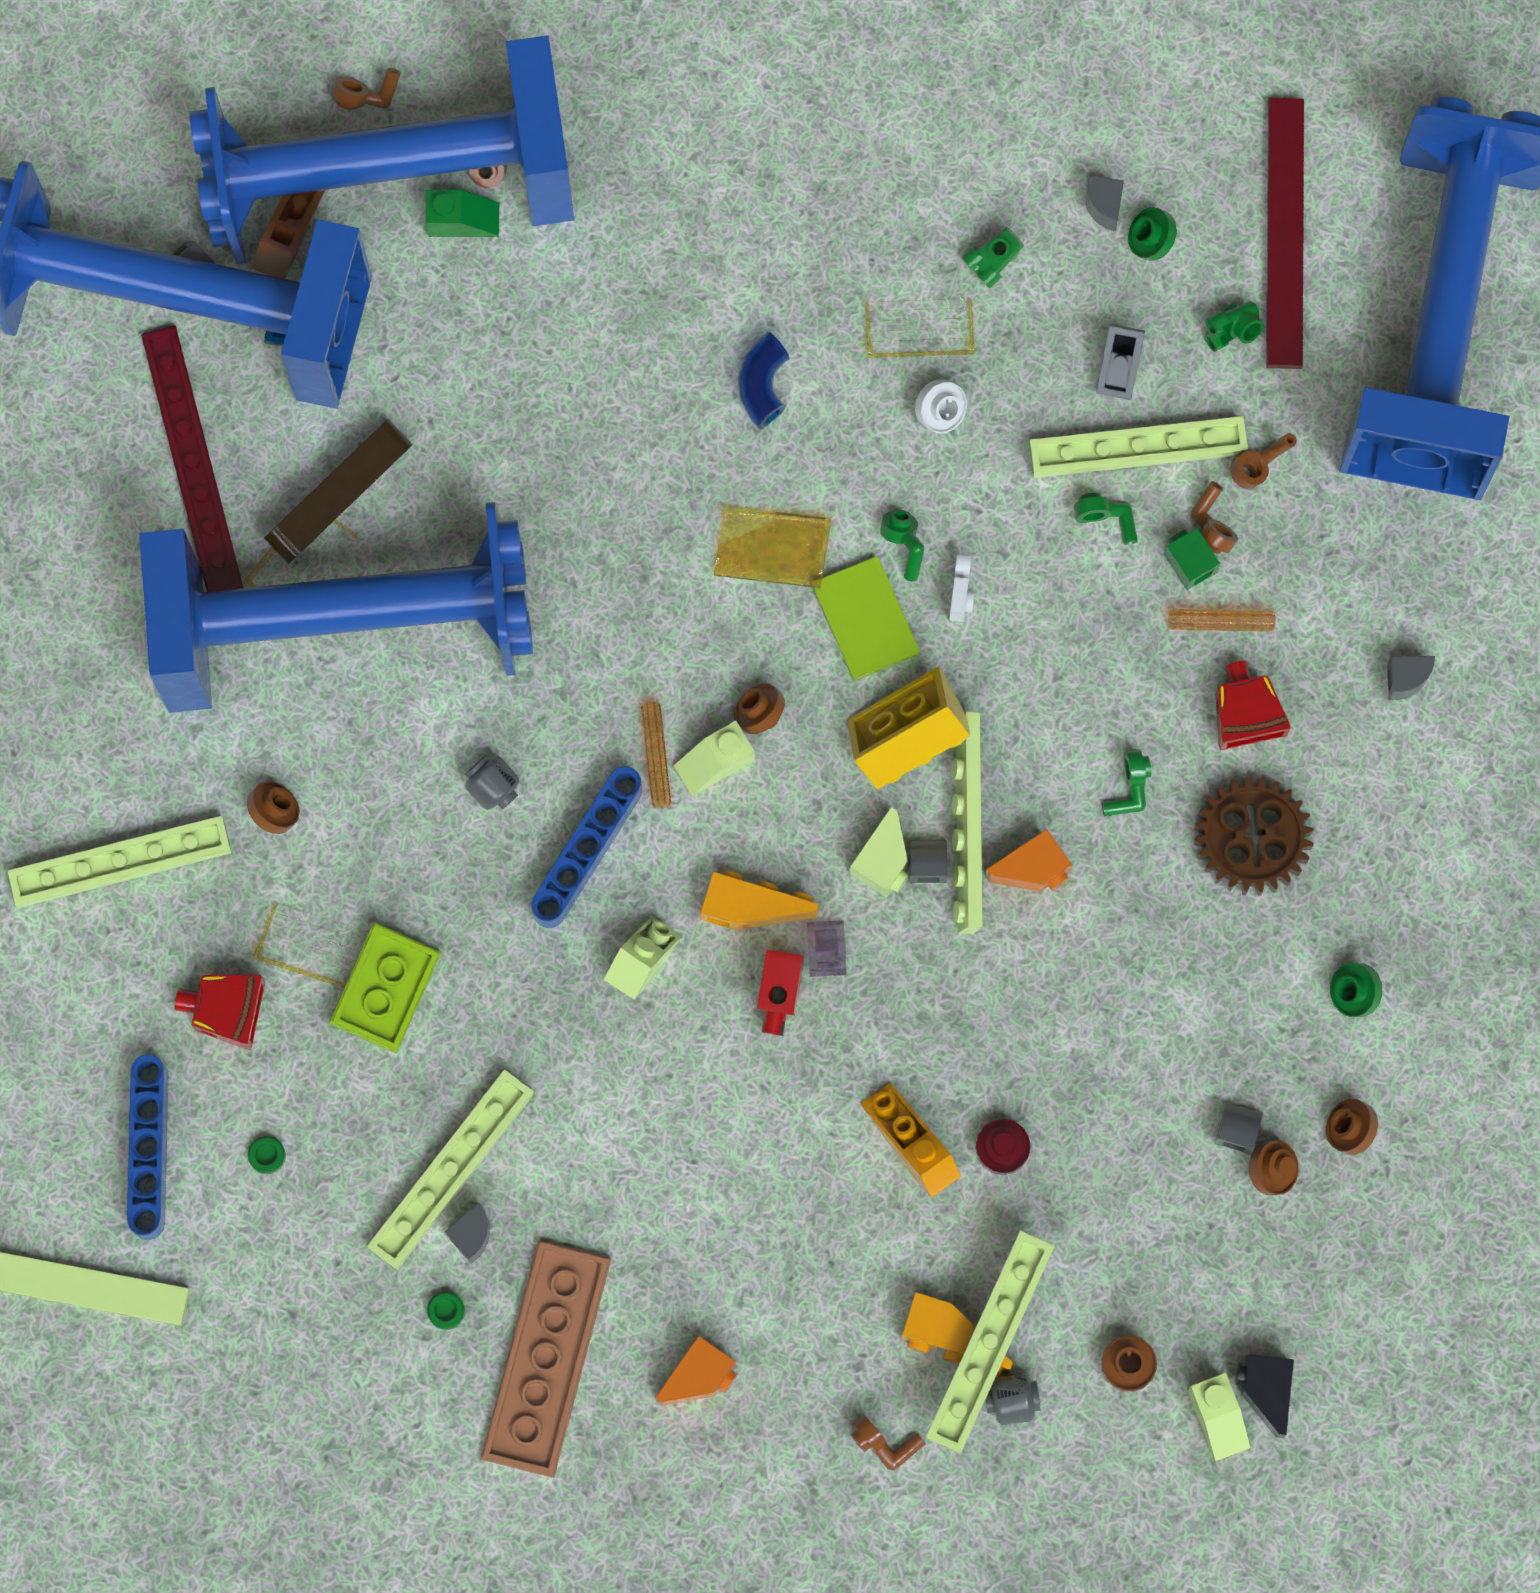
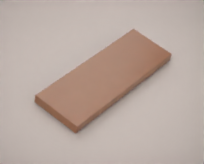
(546, 1359)

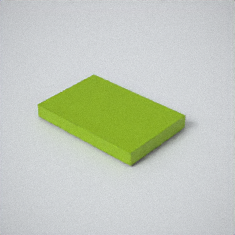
(866, 619)
(384, 988)

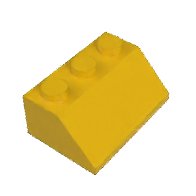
(907, 728)

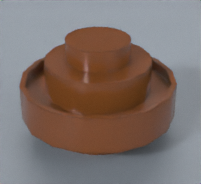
(759, 708)
(273, 807)
(1352, 1126)
(1273, 1167)
(1129, 1364)

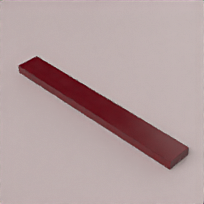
(1285, 233)
(192, 460)

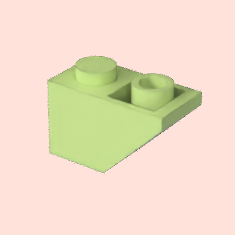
(642, 957)

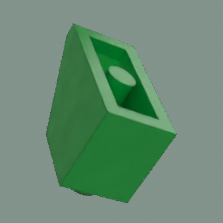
(460, 214)

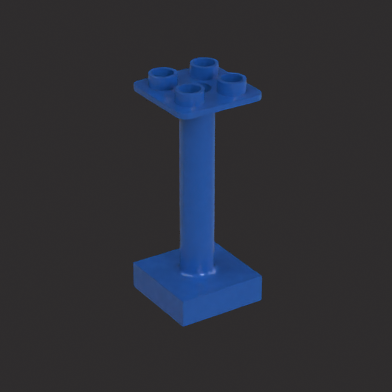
(522, 135)
(315, 314)
(1424, 434)
(188, 621)

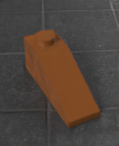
(285, 233)

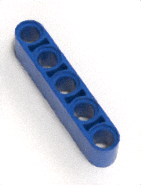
(592, 830)
(139, 1131)

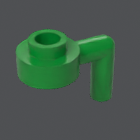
(1097, 508)
(901, 528)
(1137, 770)

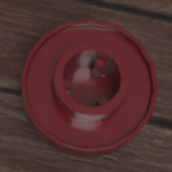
(1003, 1147)

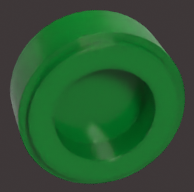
(266, 1155)
(446, 1310)

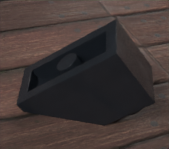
(1267, 1389)

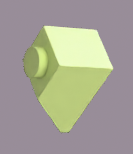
(715, 758)
(883, 857)
(1219, 1416)

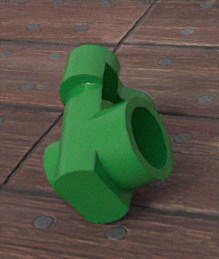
(987, 262)
(1235, 321)

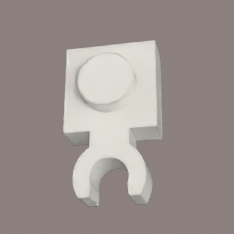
(961, 597)

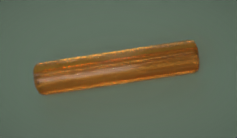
(1221, 620)
(656, 755)

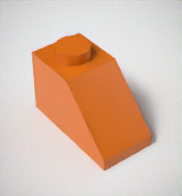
(1032, 866)
(698, 1375)

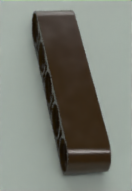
(338, 491)

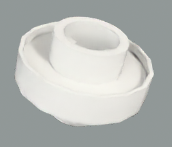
(941, 406)

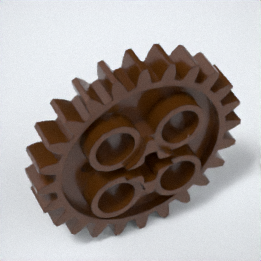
(1286, 834)

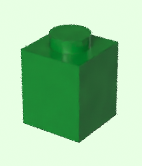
(1191, 557)

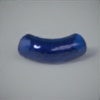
(757, 377)

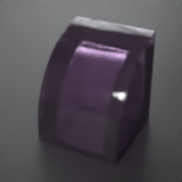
(826, 948)

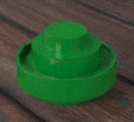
(1152, 234)
(1356, 989)

